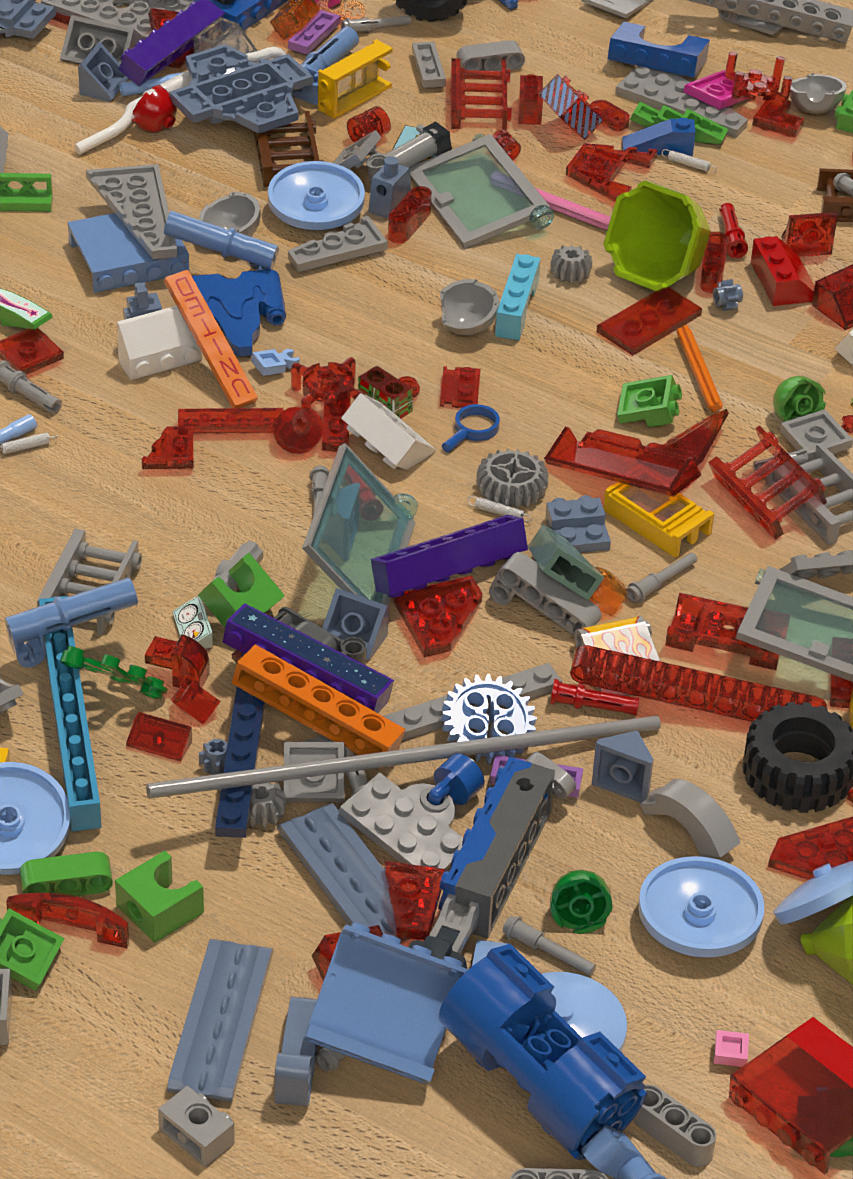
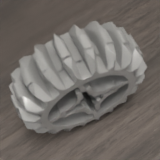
(512, 478)

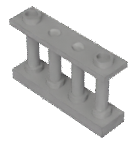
(812, 510)
(69, 567)

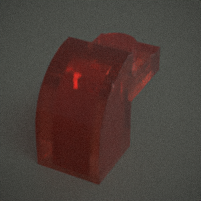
(183, 657)

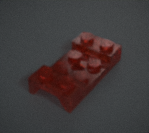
(703, 623)

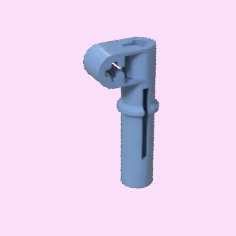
(325, 56)
(256, 252)
(63, 614)
(617, 1156)

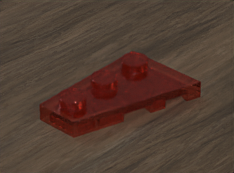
(413, 897)

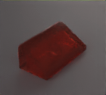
(160, 736)

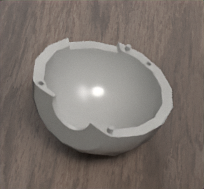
(817, 93)
(234, 211)
(468, 307)

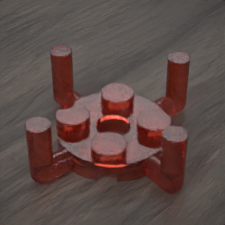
(756, 84)
(317, 382)

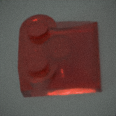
(811, 233)

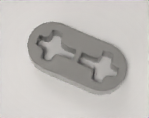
(563, 782)

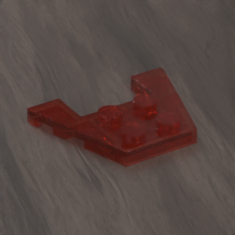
(599, 164)

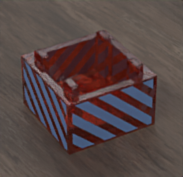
(571, 106)

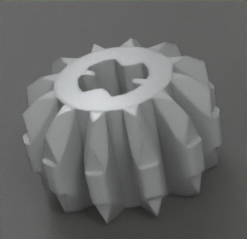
(571, 264)
(267, 804)

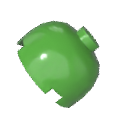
(798, 398)

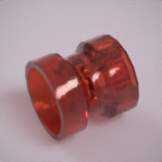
(508, 144)

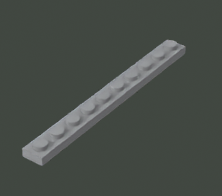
(427, 716)

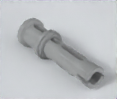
(18, 383)

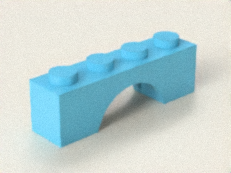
(516, 295)

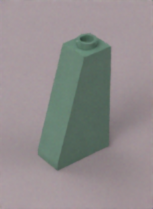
(564, 562)

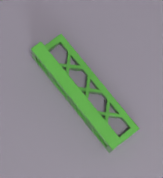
(27, 197)

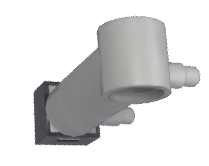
(433, 140)

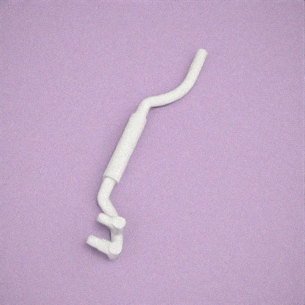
(177, 82)

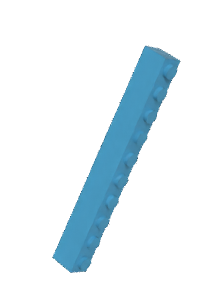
(72, 732)

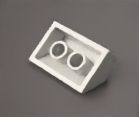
(155, 343)
(386, 433)

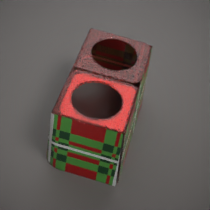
(390, 391)

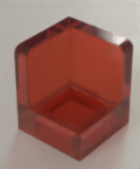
(195, 700)

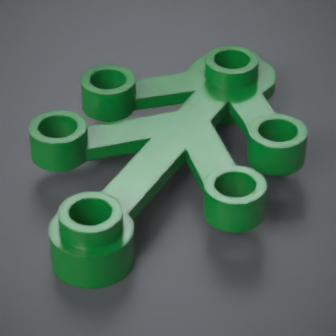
(109, 666)

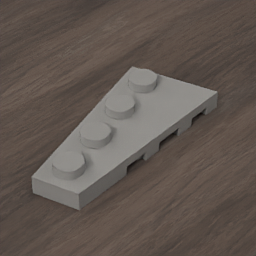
(340, 246)
(821, 564)

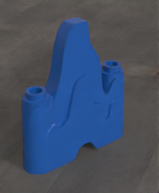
(240, 303)

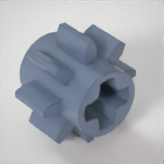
(727, 295)
(213, 756)

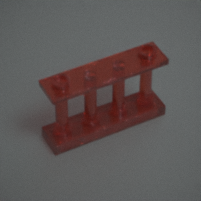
(459, 99)
(756, 504)

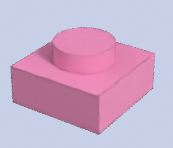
(731, 1048)

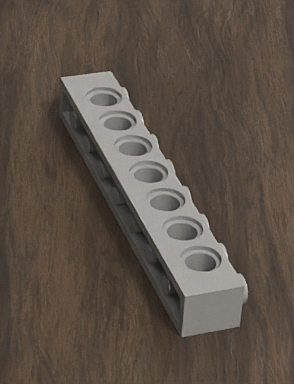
(802, 15)

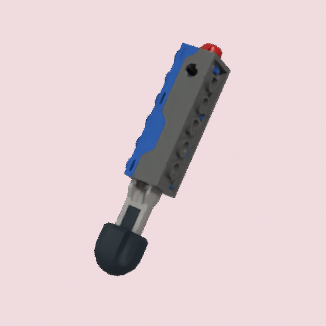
(491, 857)

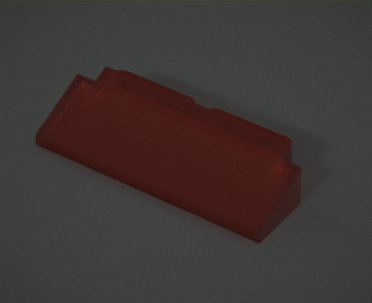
(625, 460)

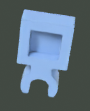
(272, 362)

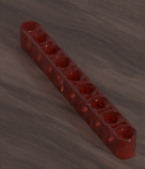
(680, 684)

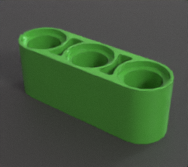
(68, 874)

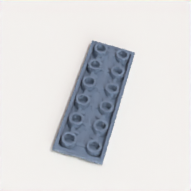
(341, 866)
(220, 1019)

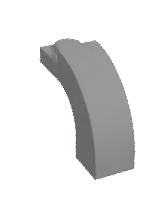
(698, 813)

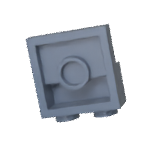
(579, 522)

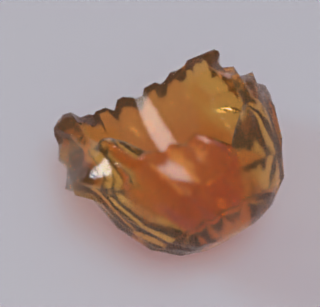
(609, 594)

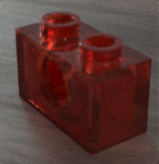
(529, 101)

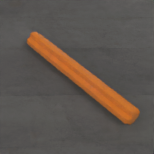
(699, 369)

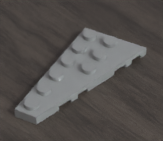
(666, 88)
(139, 202)

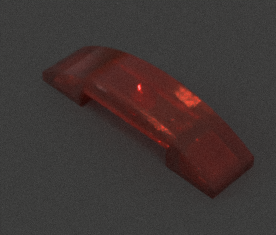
(74, 912)

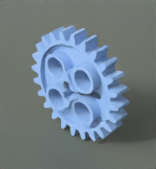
(461, 716)

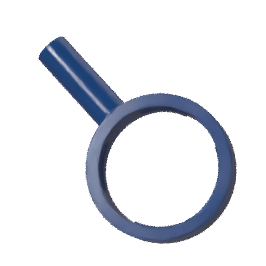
(466, 433)

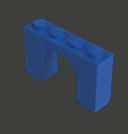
(248, 11)
(683, 59)

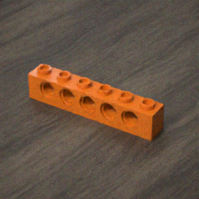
(315, 703)

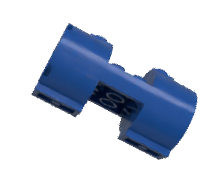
(509, 1021)

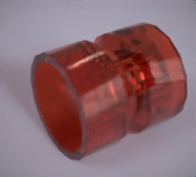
(367, 122)

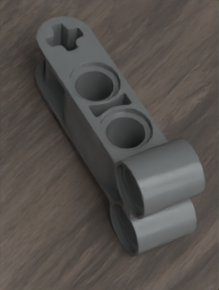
(351, 647)

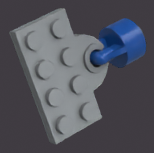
(416, 820)

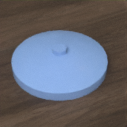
(316, 195)
(31, 816)
(820, 892)
(701, 906)
(588, 1006)

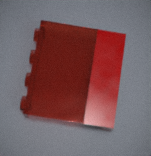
(801, 1091)

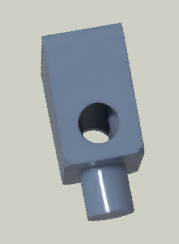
(389, 187)

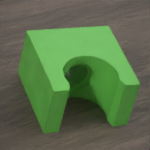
(255, 590)
(153, 907)

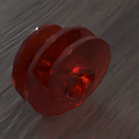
(307, 433)

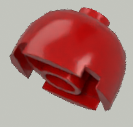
(155, 111)

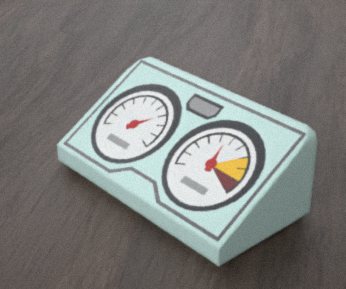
(193, 622)

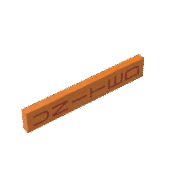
(210, 339)

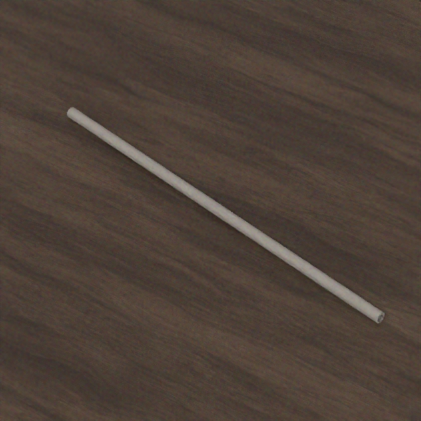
(399, 757)

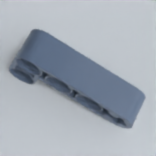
(298, 1057)

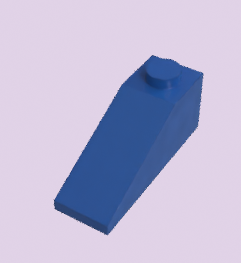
(669, 135)

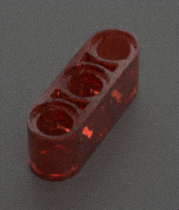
(409, 214)
(713, 261)

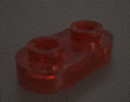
(613, 116)

